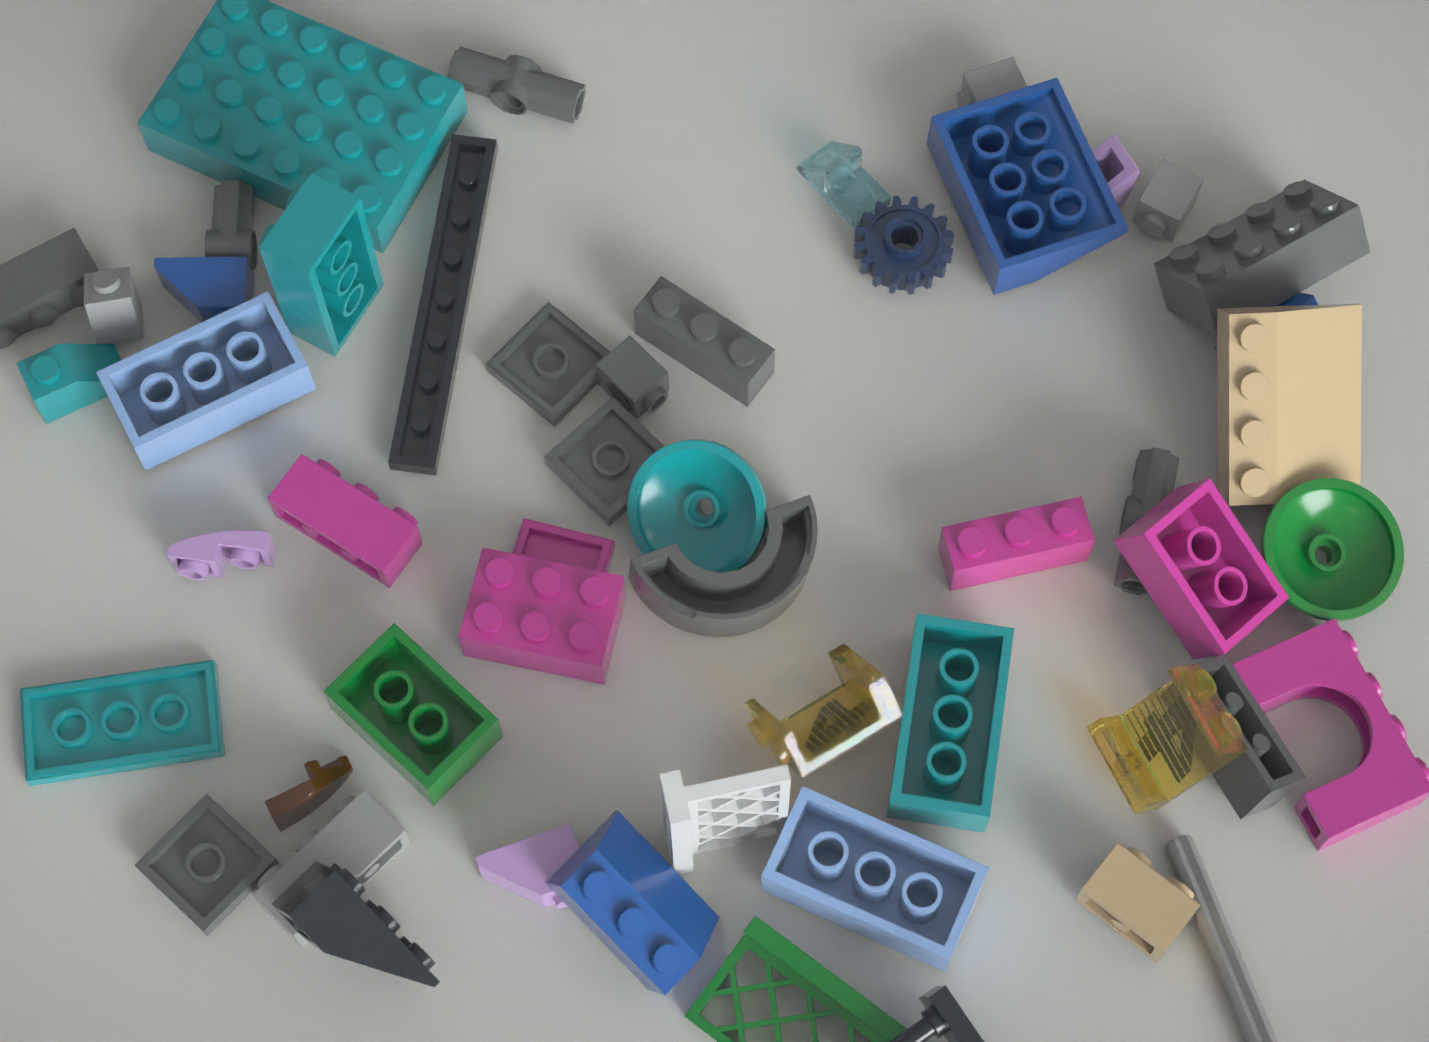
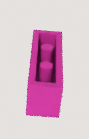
(346, 519)
(1015, 543)

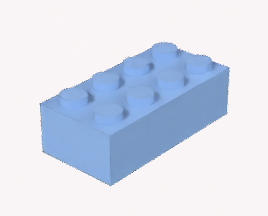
(206, 380)
(873, 878)

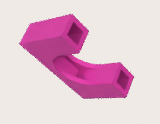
(1326, 668)

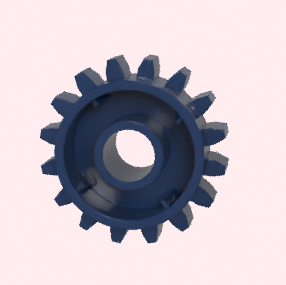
(909, 225)

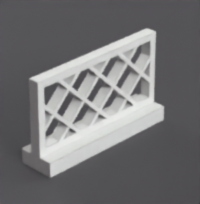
(722, 812)

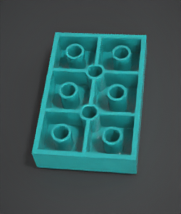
(286, 97)

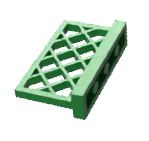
(800, 971)

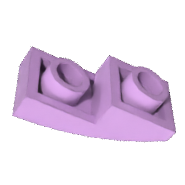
(207, 553)

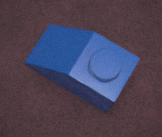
(207, 283)

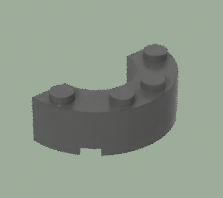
(732, 600)

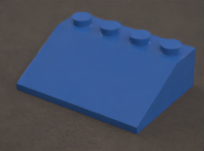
(1024, 183)

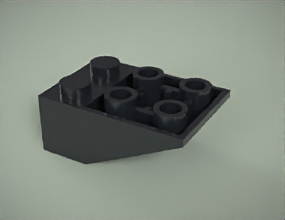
(333, 917)

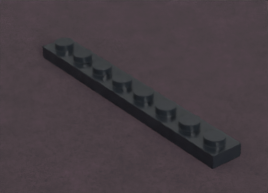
(443, 306)

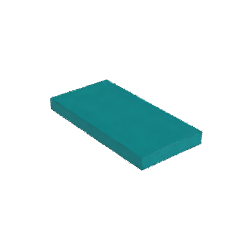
(121, 722)

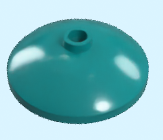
(668, 496)

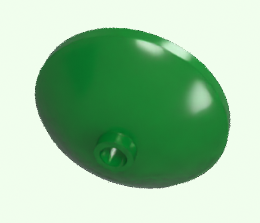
(1353, 532)

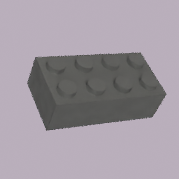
(1263, 254)

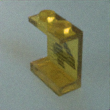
(830, 722)
(1169, 739)

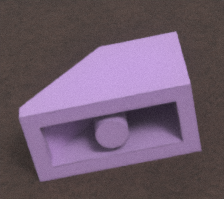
(530, 863)

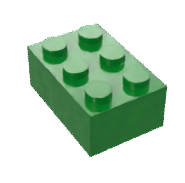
(414, 714)

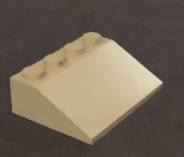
(1287, 399)

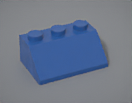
(636, 904)

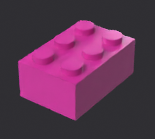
(1201, 569)
(542, 615)

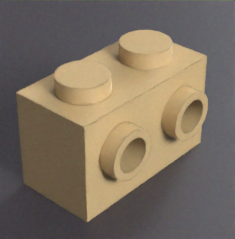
(1138, 901)

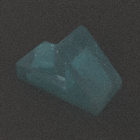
(842, 181)

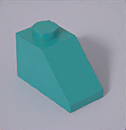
(66, 377)

